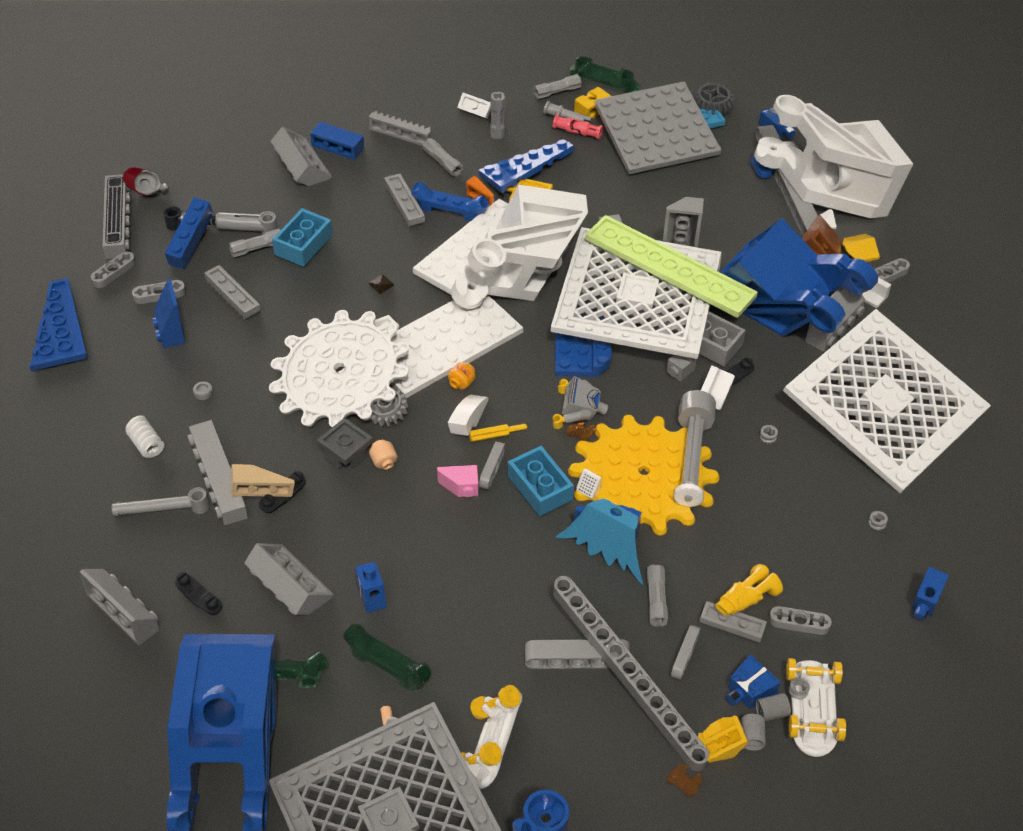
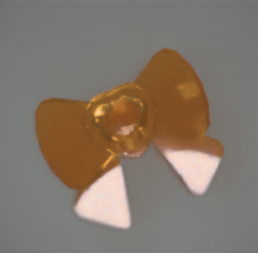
(578, 430)
(683, 782)

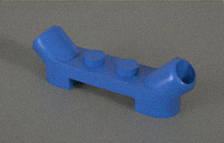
(430, 199)

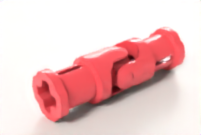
(579, 127)

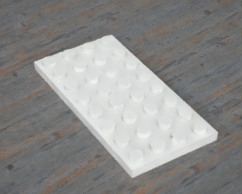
(449, 259)
(450, 337)

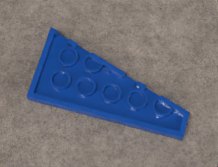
(524, 166)
(59, 331)

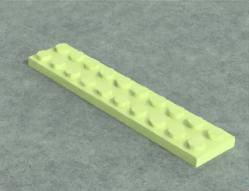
(671, 266)

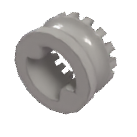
(764, 436)
(878, 525)
(805, 687)

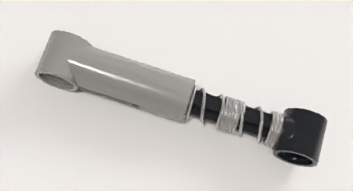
(227, 221)

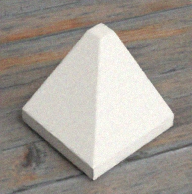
(829, 218)

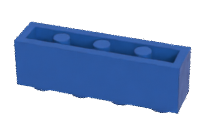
(189, 233)

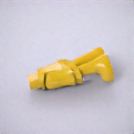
(743, 595)

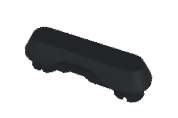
(741, 369)
(269, 503)
(198, 594)

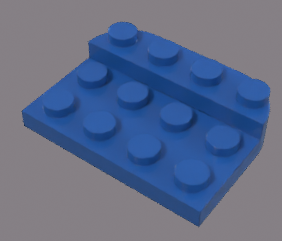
(581, 356)

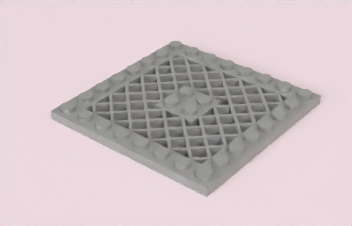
(390, 809)

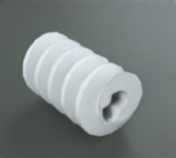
(144, 437)

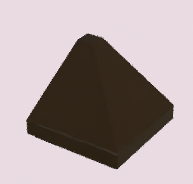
(381, 284)

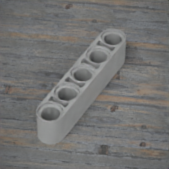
(564, 654)

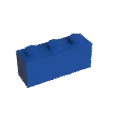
(337, 140)

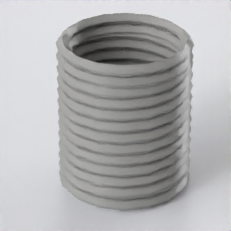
(773, 707)
(754, 730)

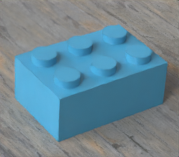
(302, 237)
(540, 480)

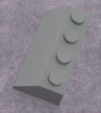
(300, 157)
(684, 221)
(853, 308)
(287, 578)
(119, 604)

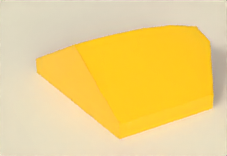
(861, 247)
(724, 738)

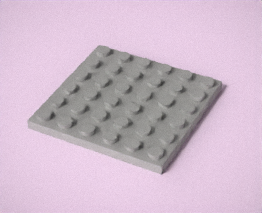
(657, 127)

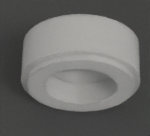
(202, 390)

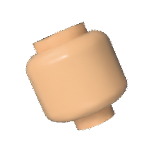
(383, 454)

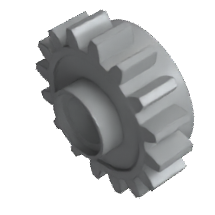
(389, 412)

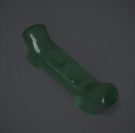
(620, 79)
(366, 647)
(305, 672)

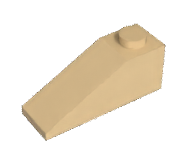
(256, 481)

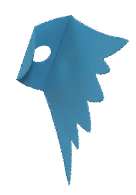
(607, 534)

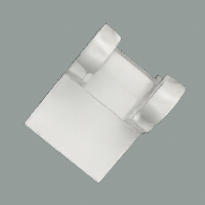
(843, 164)
(522, 248)

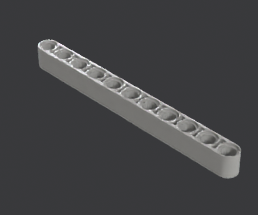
(802, 211)
(630, 681)

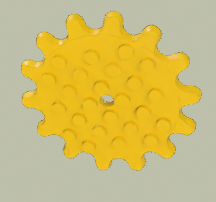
(635, 447)

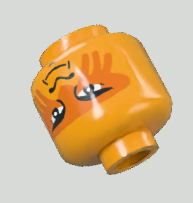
(461, 376)

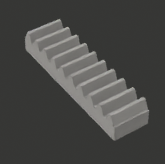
(399, 128)
(404, 200)
(232, 292)

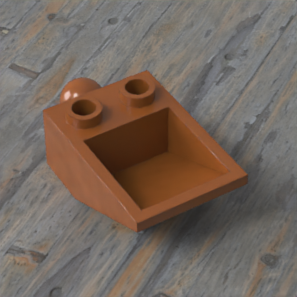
(822, 238)

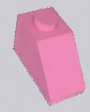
(459, 480)

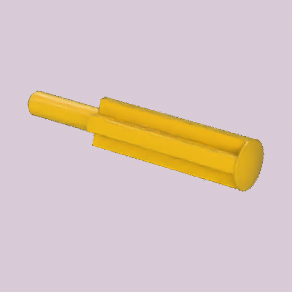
(494, 432)

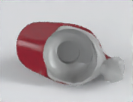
(144, 181)

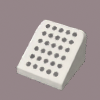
(589, 483)

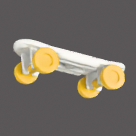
(814, 718)
(495, 733)

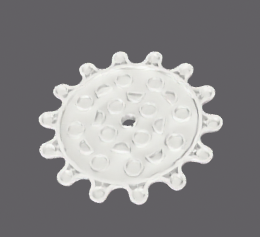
(311, 367)

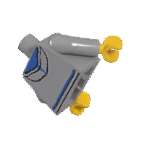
(579, 403)

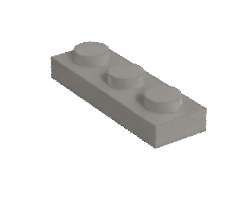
(738, 624)

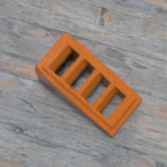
(475, 187)

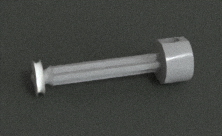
(697, 414)

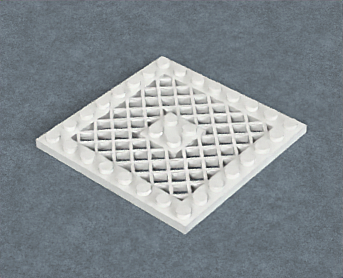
(636, 293)
(887, 400)

